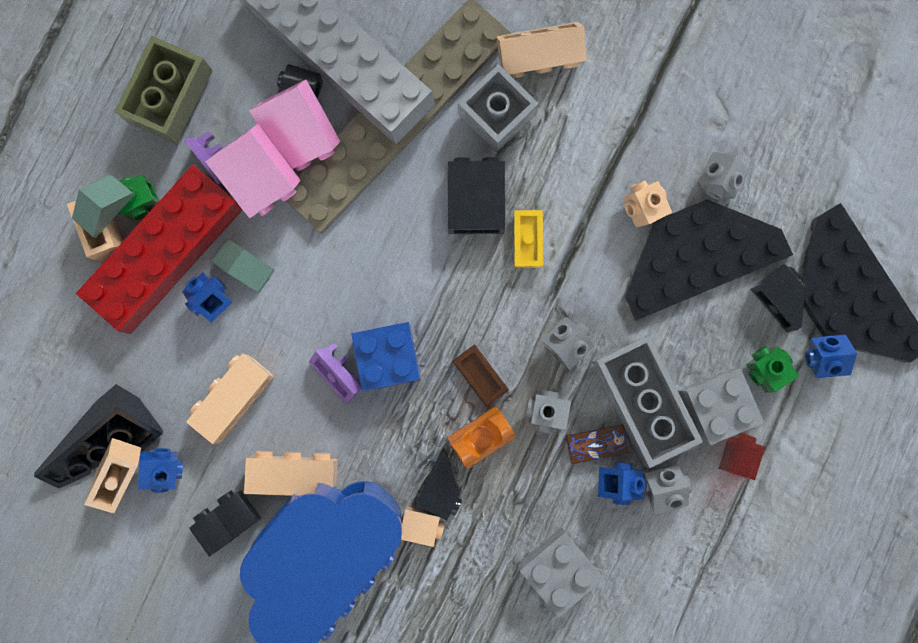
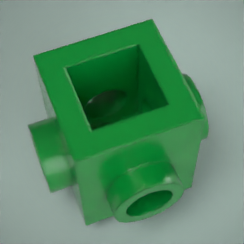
(143, 200)
(771, 369)

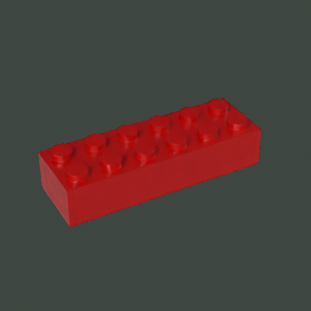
(159, 251)

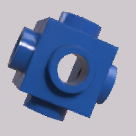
(206, 296)
(830, 356)
(159, 470)
(621, 483)

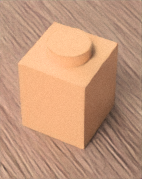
(421, 526)

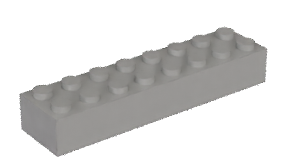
(348, 61)

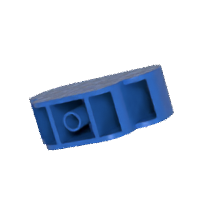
(318, 560)

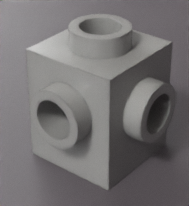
(723, 176)
(568, 342)
(559, 411)
(667, 489)

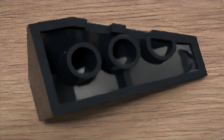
(114, 415)

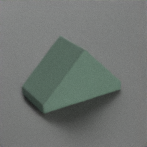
(100, 203)
(243, 265)

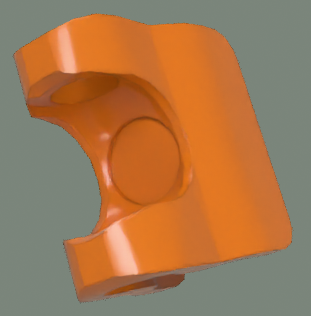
(481, 437)

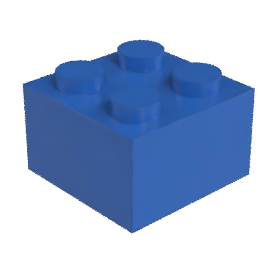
(386, 356)

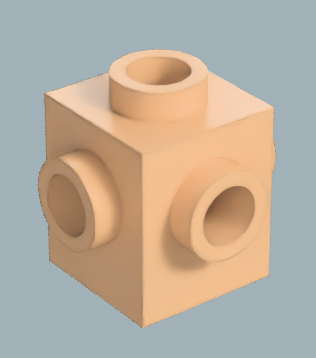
(646, 203)

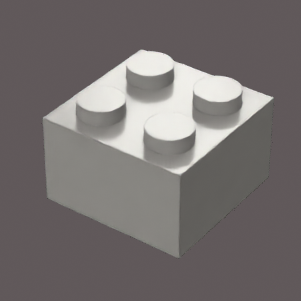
(497, 108)
(721, 406)
(560, 572)

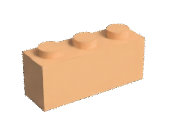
(542, 49)
(229, 398)
(288, 473)

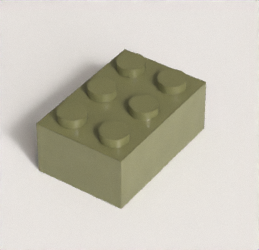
(164, 90)

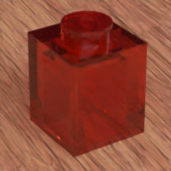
(742, 456)

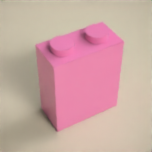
(297, 125)
(254, 172)

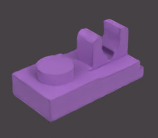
(203, 152)
(331, 370)

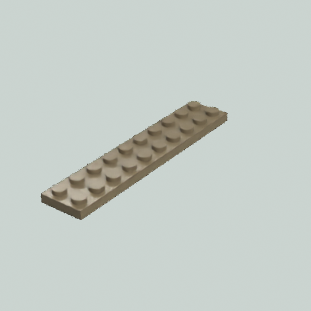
(364, 151)

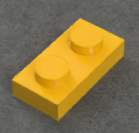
(528, 238)

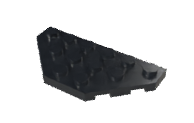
(699, 252)
(852, 292)

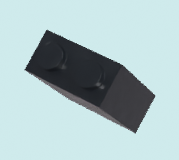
(476, 196)

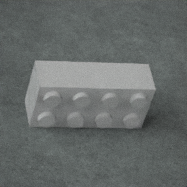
(647, 402)

